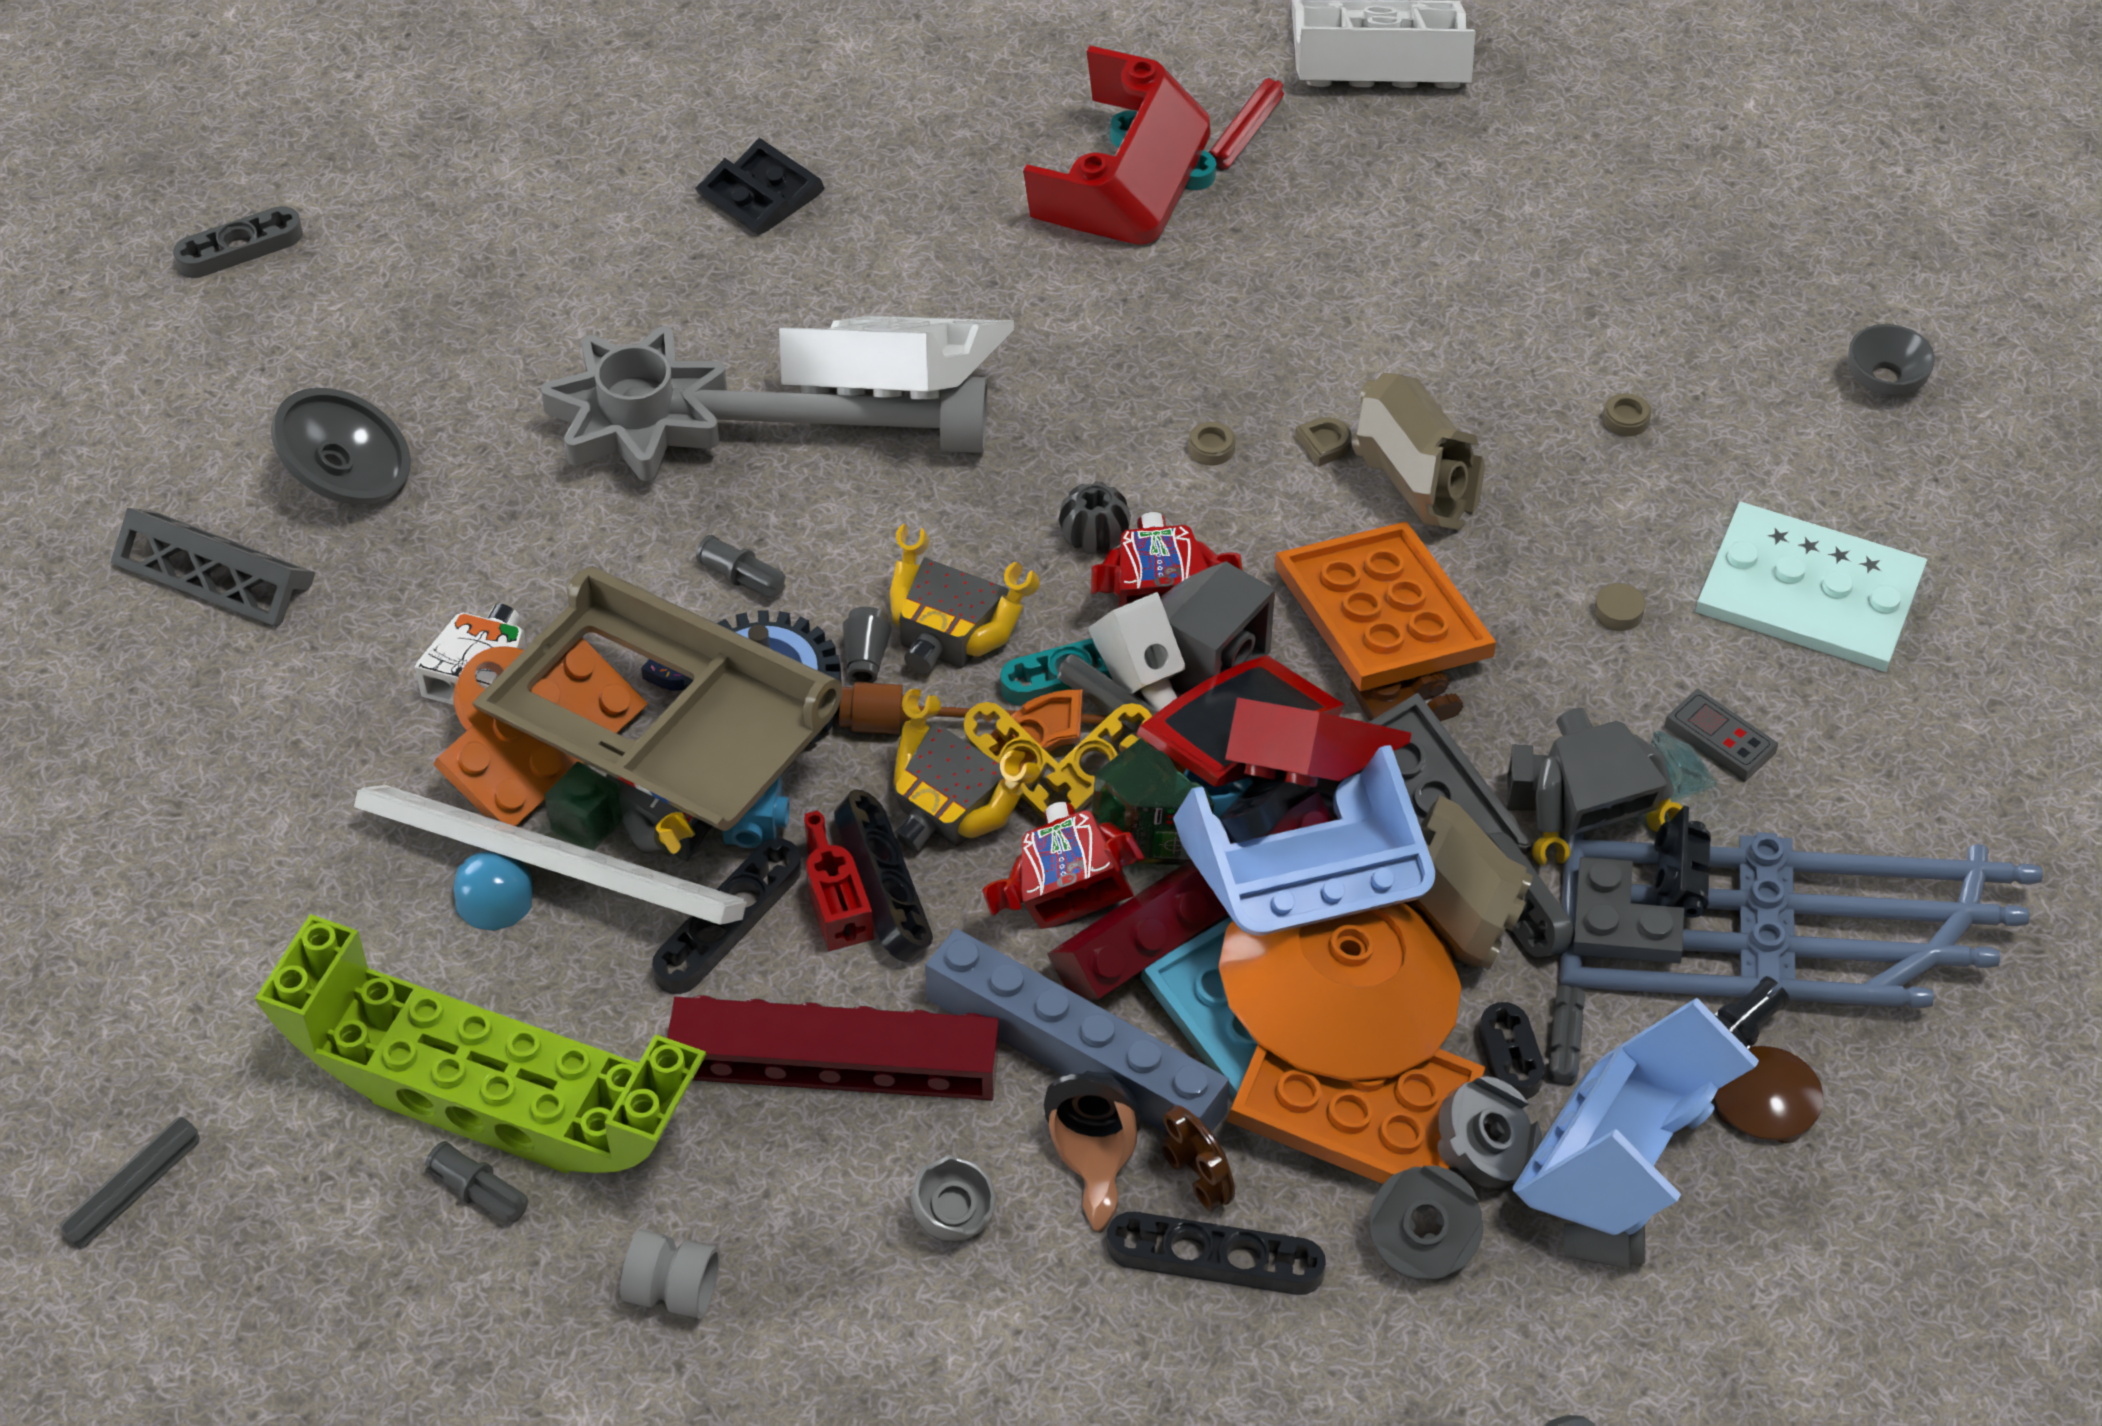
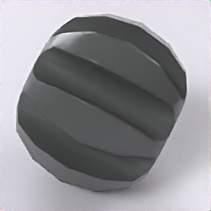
(1094, 517)

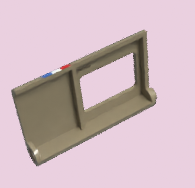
(715, 742)

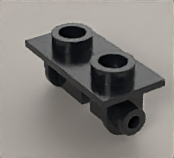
(1680, 847)

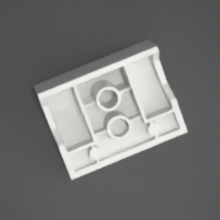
(1382, 42)
(888, 354)

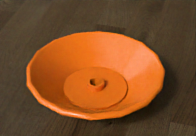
(1339, 1010)

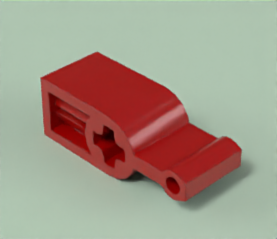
(835, 888)

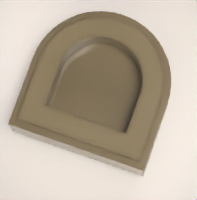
(1324, 439)

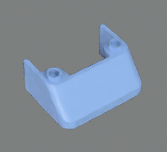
(1621, 1116)

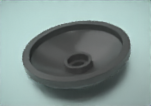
(340, 446)

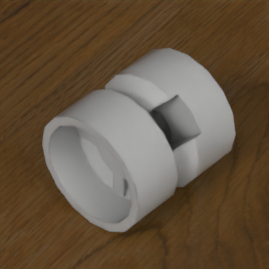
(660, 1272)

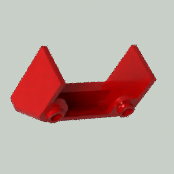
(1139, 187)

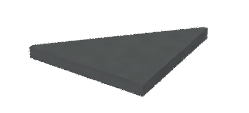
(1436, 767)

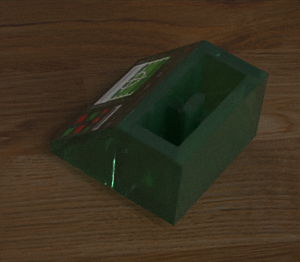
(1141, 796)

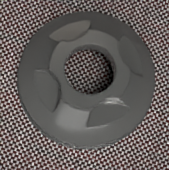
(1894, 349)

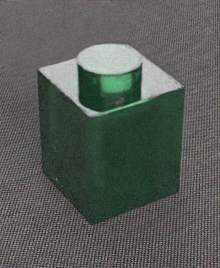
(583, 806)

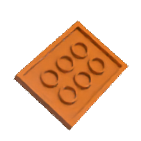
(1384, 605)
(1358, 1124)

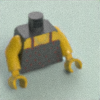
(949, 611)
(950, 783)

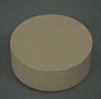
(1626, 414)
(1211, 443)
(1619, 606)

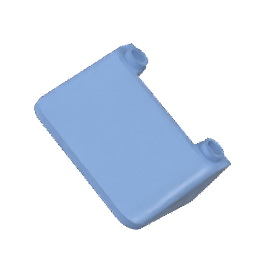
(1320, 870)

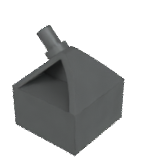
(1218, 622)

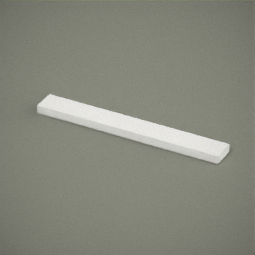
(551, 854)

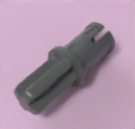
(740, 566)
(476, 1182)

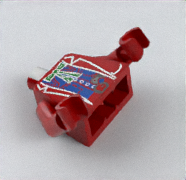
(1154, 560)
(1066, 868)

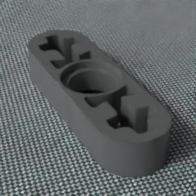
(209, 261)
(1539, 906)

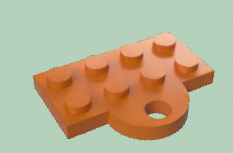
(509, 770)

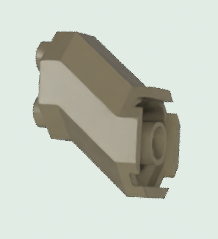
(1419, 449)
(1474, 886)

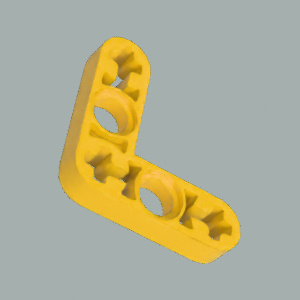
(1068, 771)

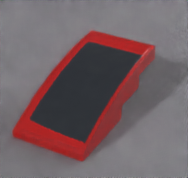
(1199, 722)

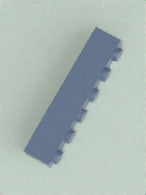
(1071, 1031)

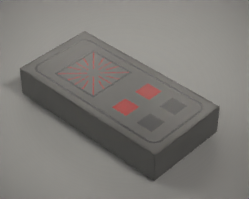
(1721, 735)

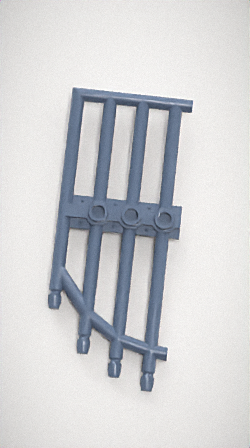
(1767, 921)

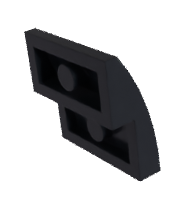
(760, 187)

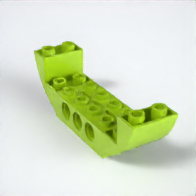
(471, 1065)

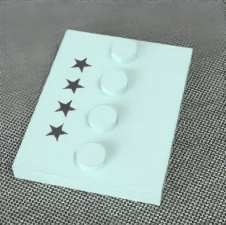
(1811, 586)

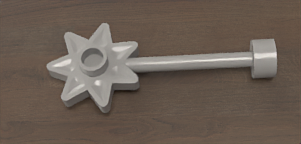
(646, 400)

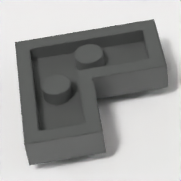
(1616, 928)

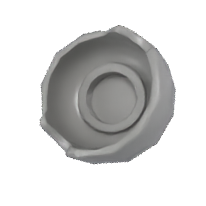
(952, 1199)

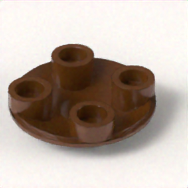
(1774, 1098)
(1195, 1145)

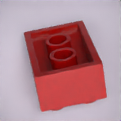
(1304, 742)

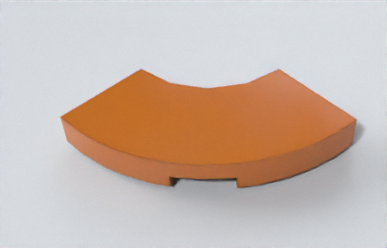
(1049, 720)

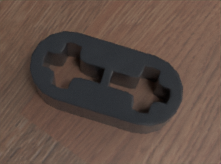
(1522, 1047)

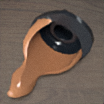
(1095, 1134)

